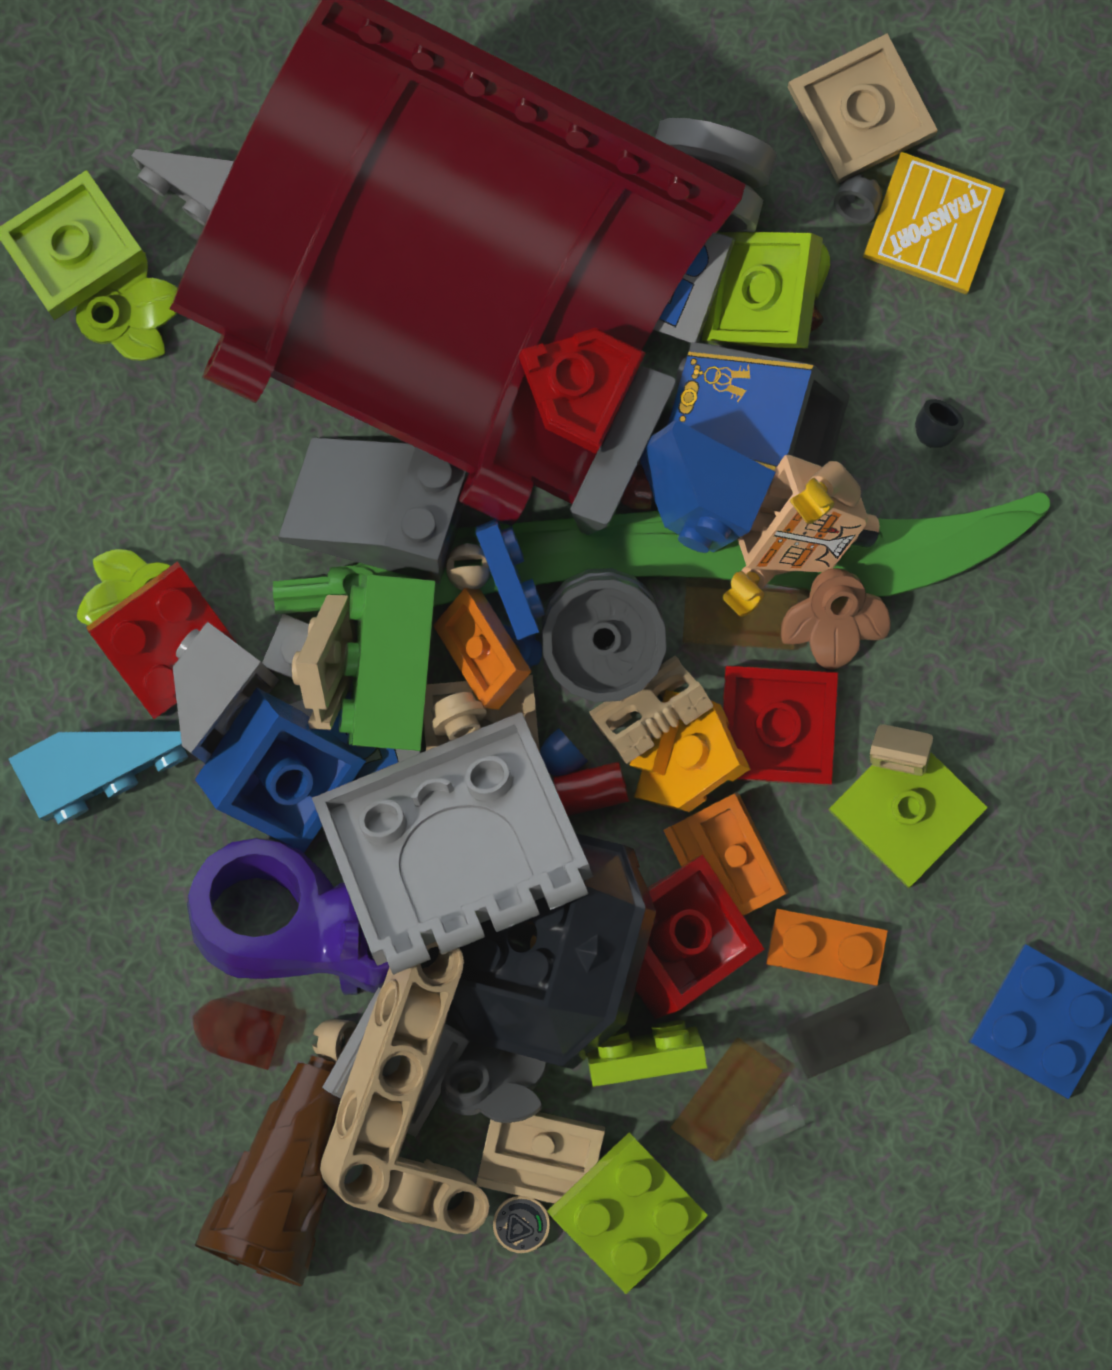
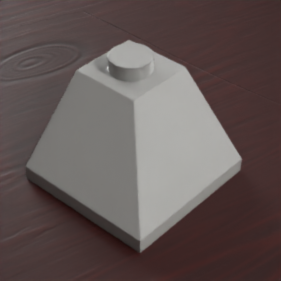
(213, 686)

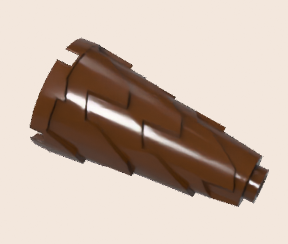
(278, 1185)

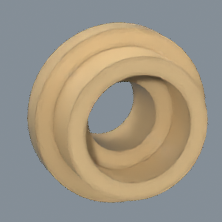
(457, 715)

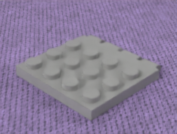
(453, 843)

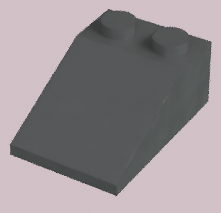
(376, 506)

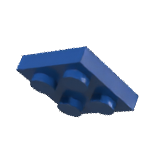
(519, 597)
(1045, 1021)

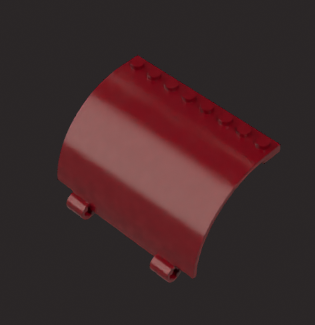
(422, 225)

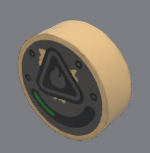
(521, 1224)

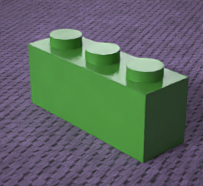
(388, 662)

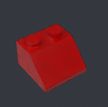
(693, 939)

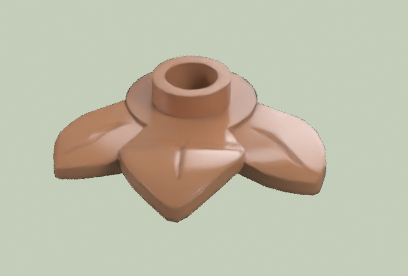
(839, 624)

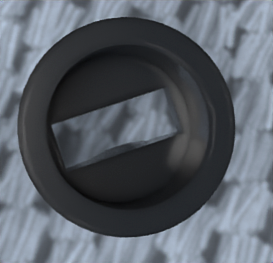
(938, 423)

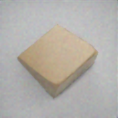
(901, 750)

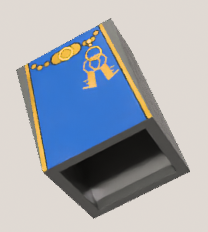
(759, 404)

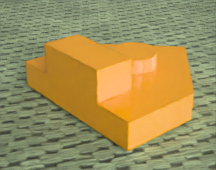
(689, 761)

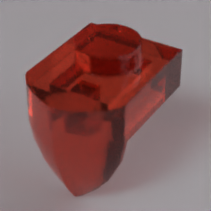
(238, 1031)

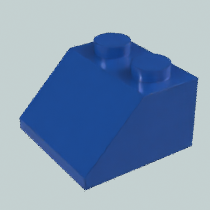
(703, 487)
(273, 769)

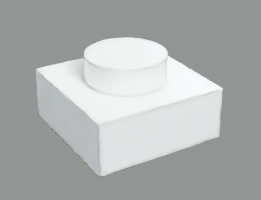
(286, 641)

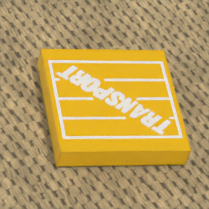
(934, 223)

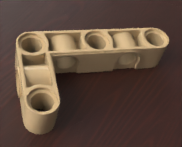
(380, 1108)

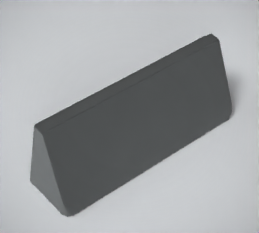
(621, 450)

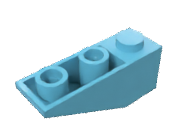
(80, 765)

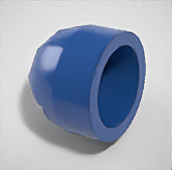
(561, 755)

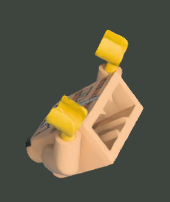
(801, 526)

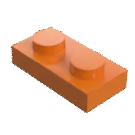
(482, 648)
(826, 947)

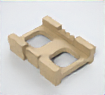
(655, 714)

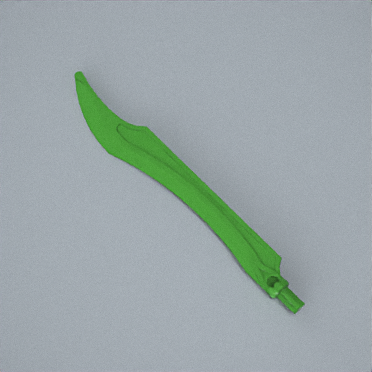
(903, 558)

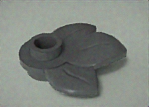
(502, 1082)

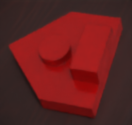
(580, 383)

